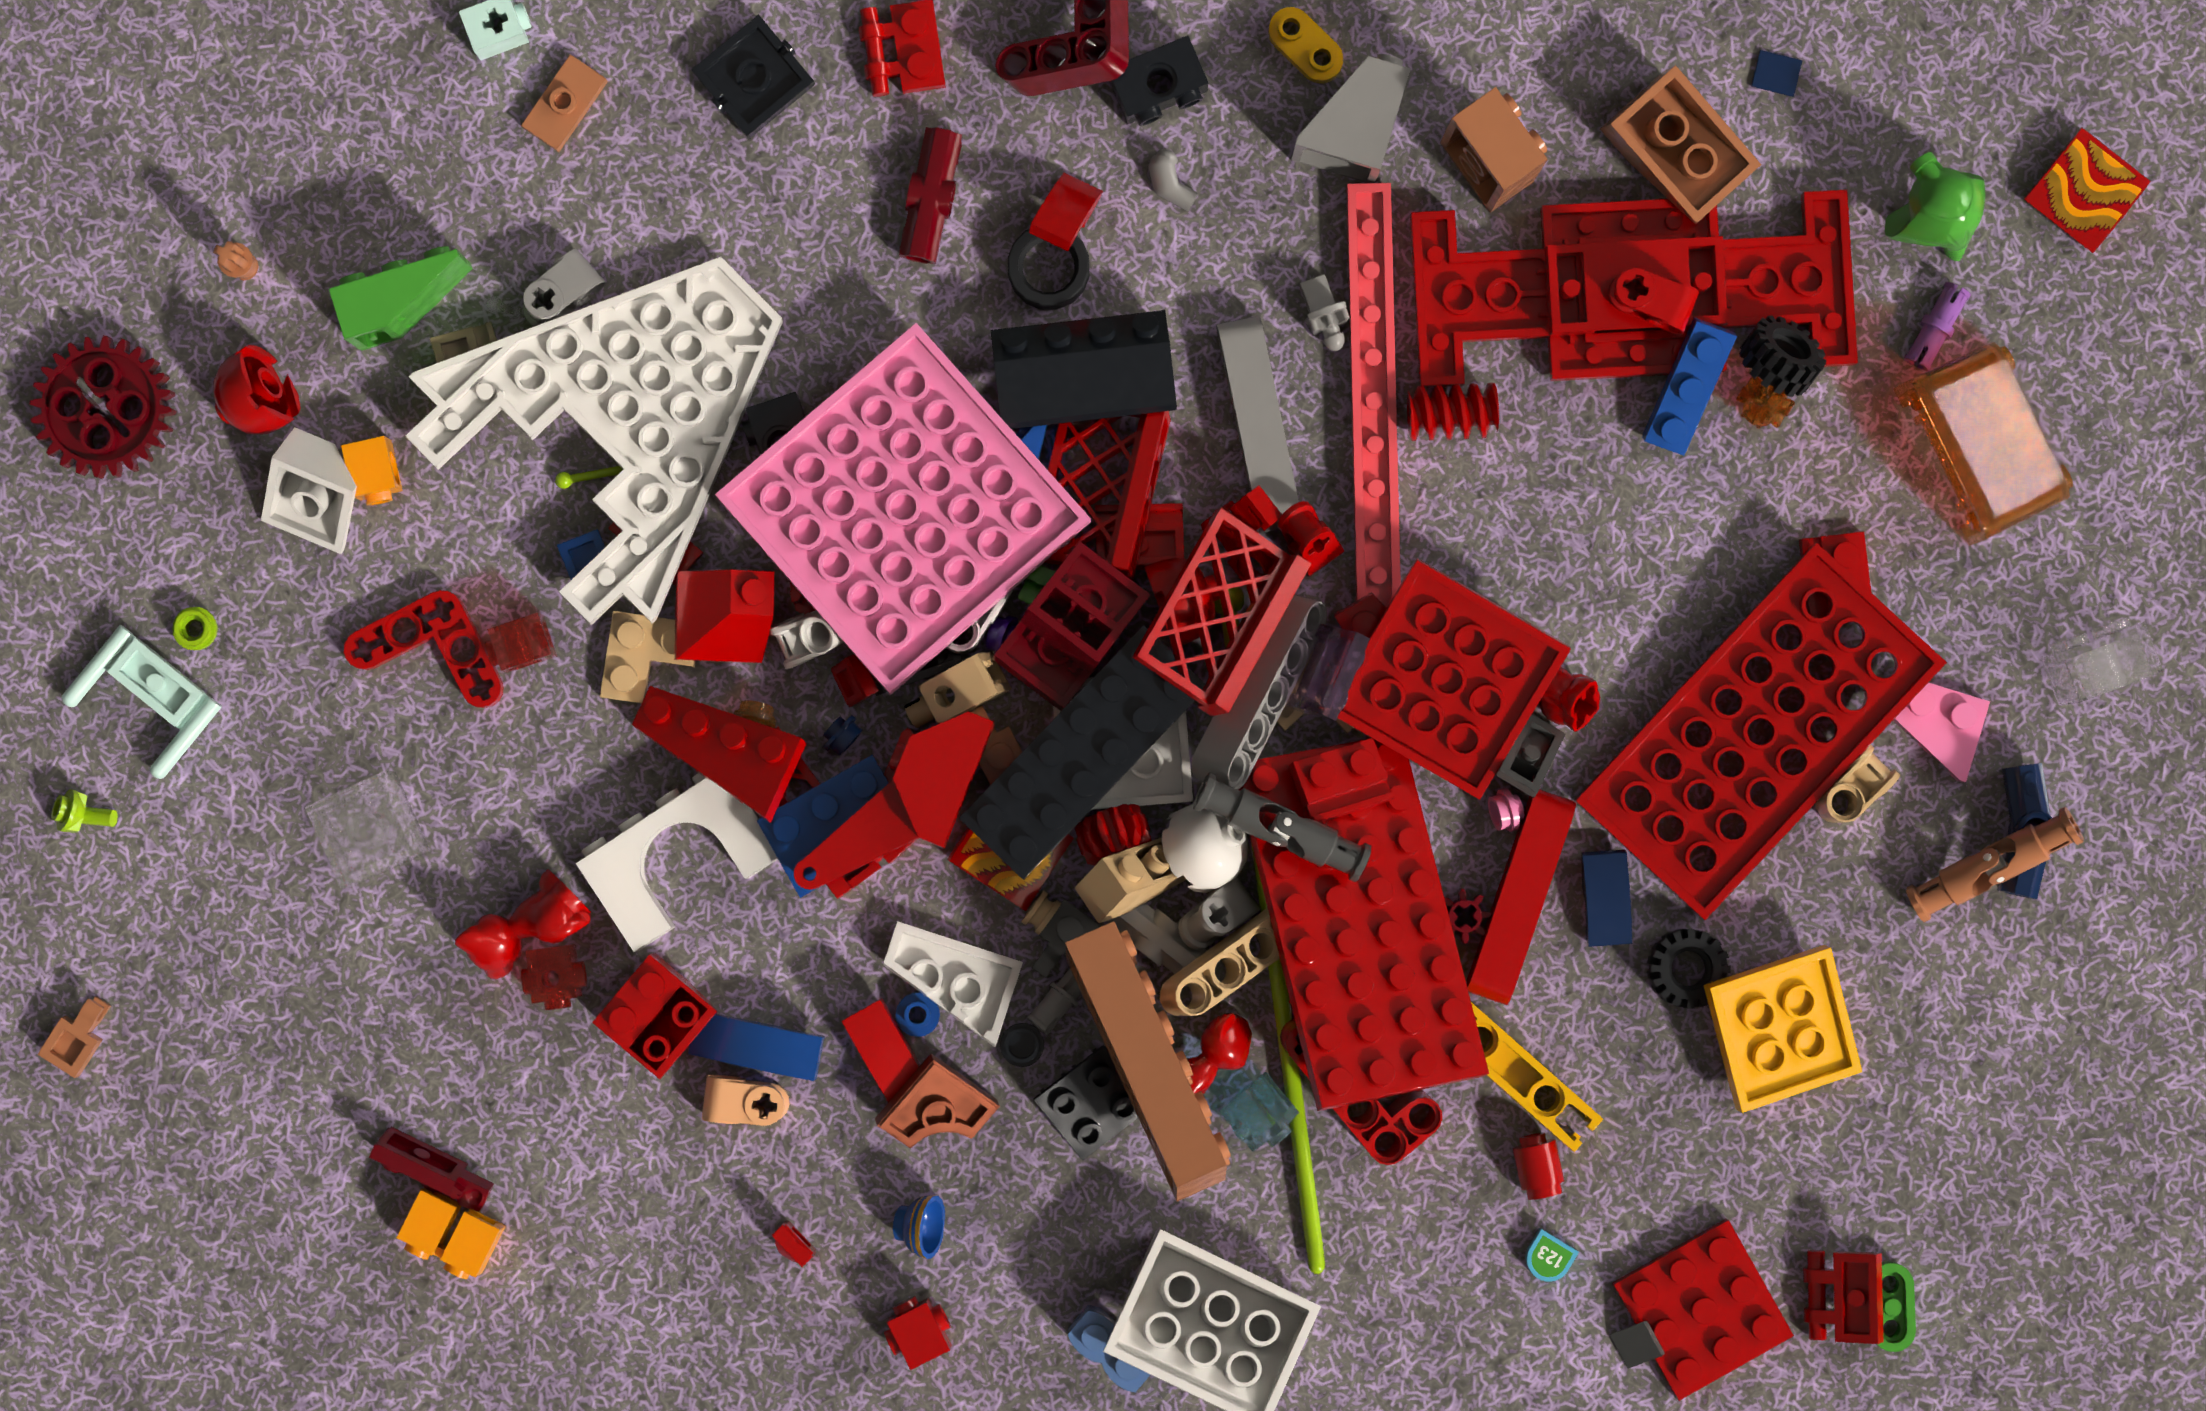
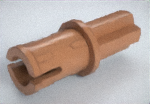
(236, 261)

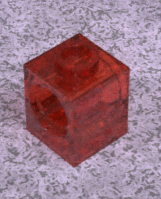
(520, 643)

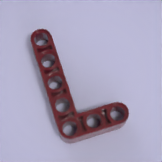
(1078, 48)

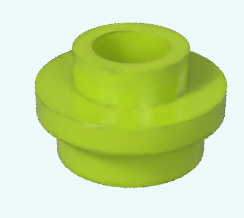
(181, 628)

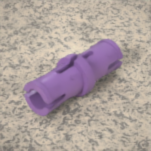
(1937, 326)

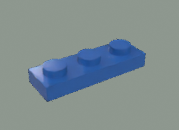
(1689, 386)

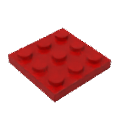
(1704, 1308)

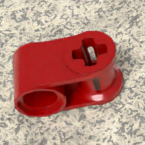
(1661, 302)
(1309, 536)

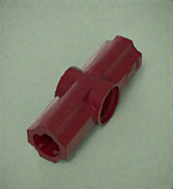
(930, 195)

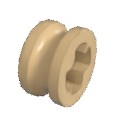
(1041, 912)

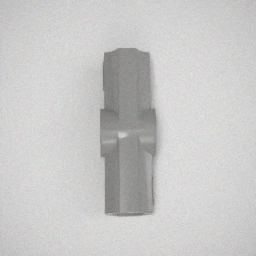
(1157, 938)

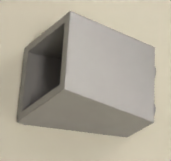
(1357, 122)

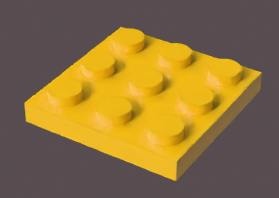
(1783, 1028)

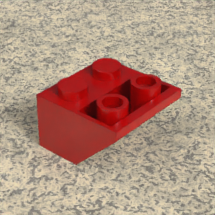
(655, 1015)

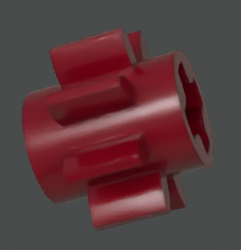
(1476, 914)

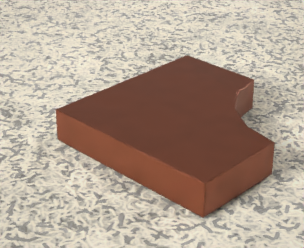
(936, 1102)

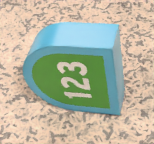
(1549, 1257)

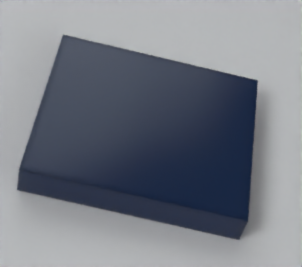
(1776, 73)

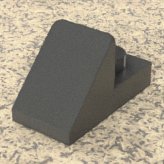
(1531, 756)

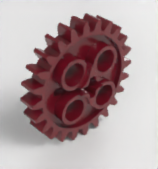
(75, 433)

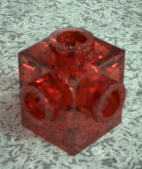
(537, 981)

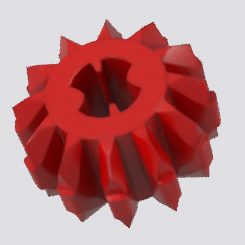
(1112, 832)

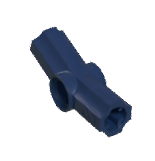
(2025, 800)

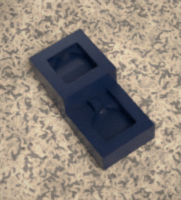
(1606, 898)

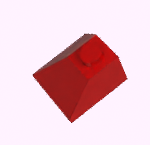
(723, 615)

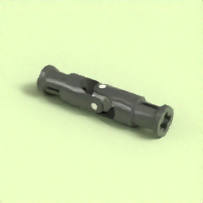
(1301, 836)

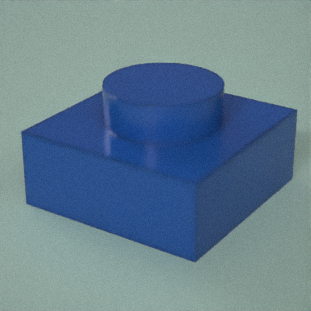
(580, 551)

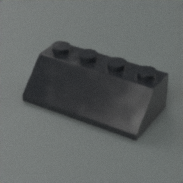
(1084, 369)

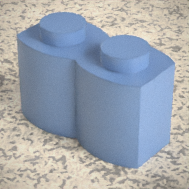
(1089, 1337)

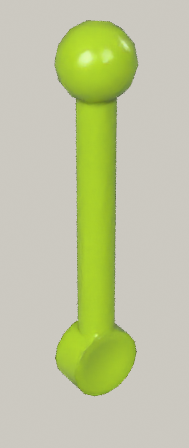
(564, 479)

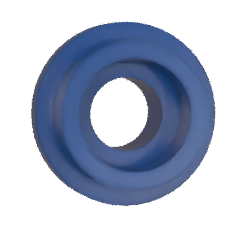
(910, 1027)

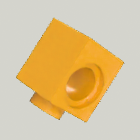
(373, 469)

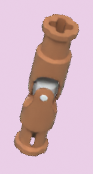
(1987, 868)

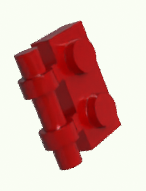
(916, 47)
(1856, 1296)

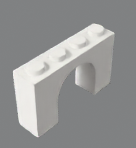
(617, 866)

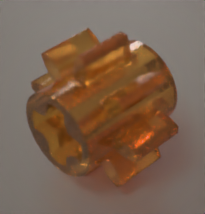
(1763, 404)

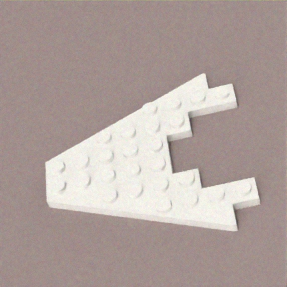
(652, 382)

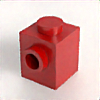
(918, 1331)

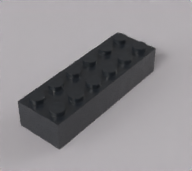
(1078, 758)

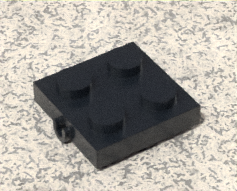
(753, 76)

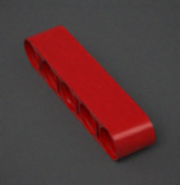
(1520, 896)

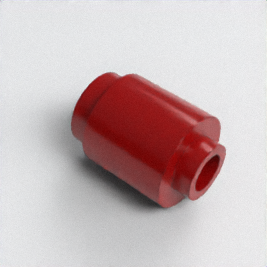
(1538, 1166)

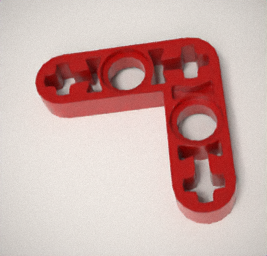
(444, 634)

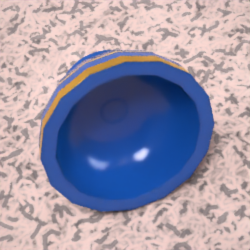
(921, 1225)

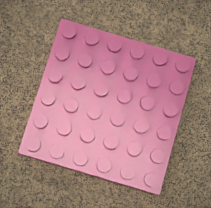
(903, 508)

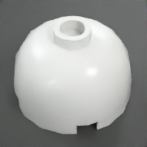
(1204, 848)

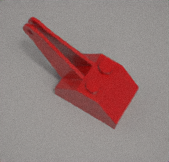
(918, 803)

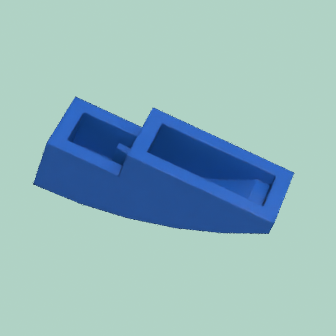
(760, 1047)

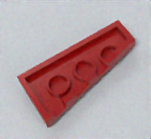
(731, 751)

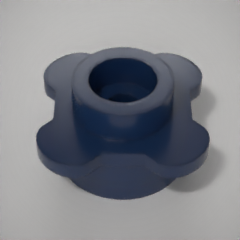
(841, 735)

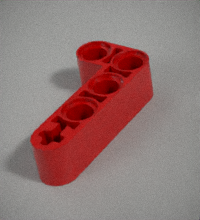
(1376, 1118)

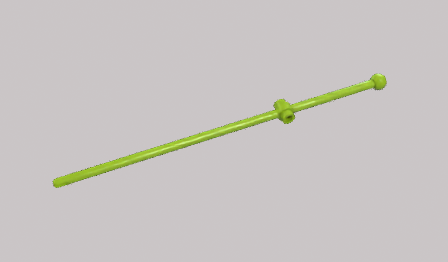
(1290, 1070)

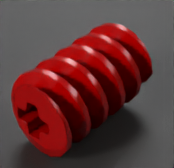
(1452, 411)

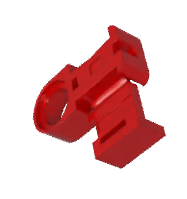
(1255, 511)

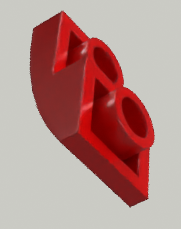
(1065, 211)

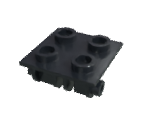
(1088, 1103)

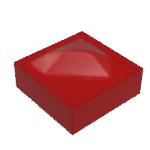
(854, 680)
(793, 1244)

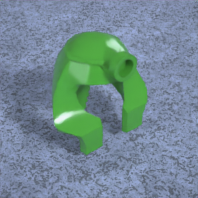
(1941, 208)

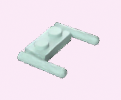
(155, 684)

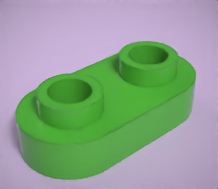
(1899, 1306)

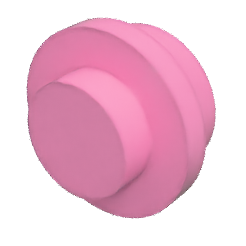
(1506, 810)

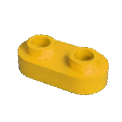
(1302, 47)

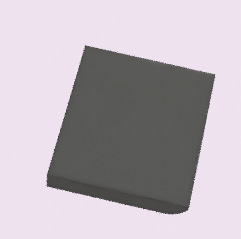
(1637, 1344)

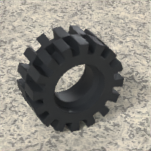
(1782, 356)
(1661, 966)

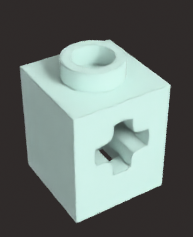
(479, 24)

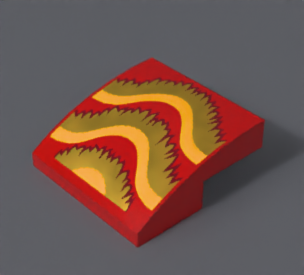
(2087, 190)
(987, 867)

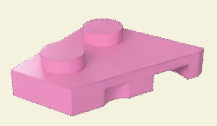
(1946, 726)

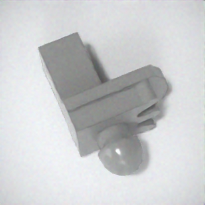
(1324, 314)

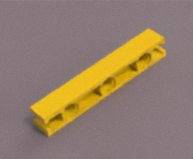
(1520, 1077)

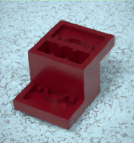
(1070, 626)

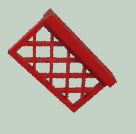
(1137, 491)
(1254, 629)

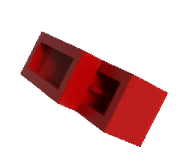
(882, 1047)

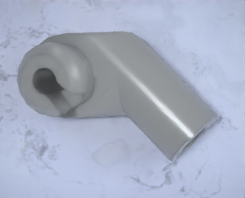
(1165, 180)

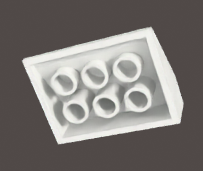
(1210, 1327)

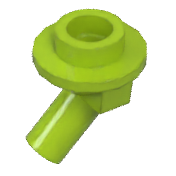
(71, 812)

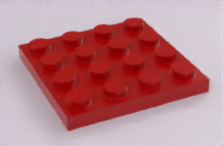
(1451, 678)

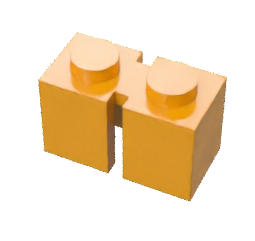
(469, 1244)

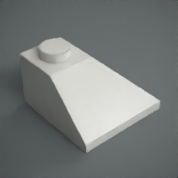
(310, 491)

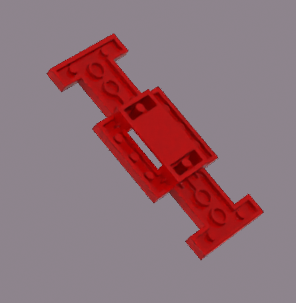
(1586, 245)

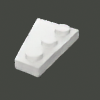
(956, 976)

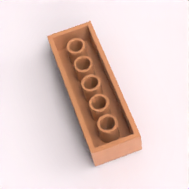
(1146, 1062)

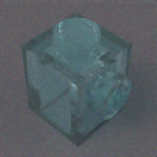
(1260, 1113)

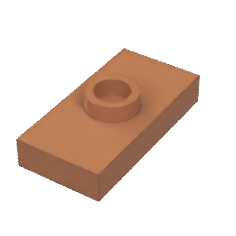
(564, 103)

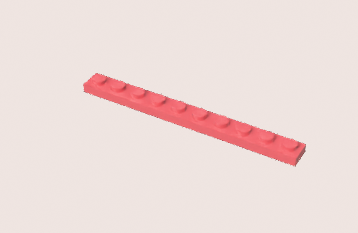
(1373, 390)

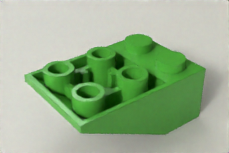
(393, 301)

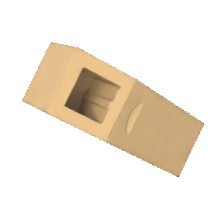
(1127, 881)

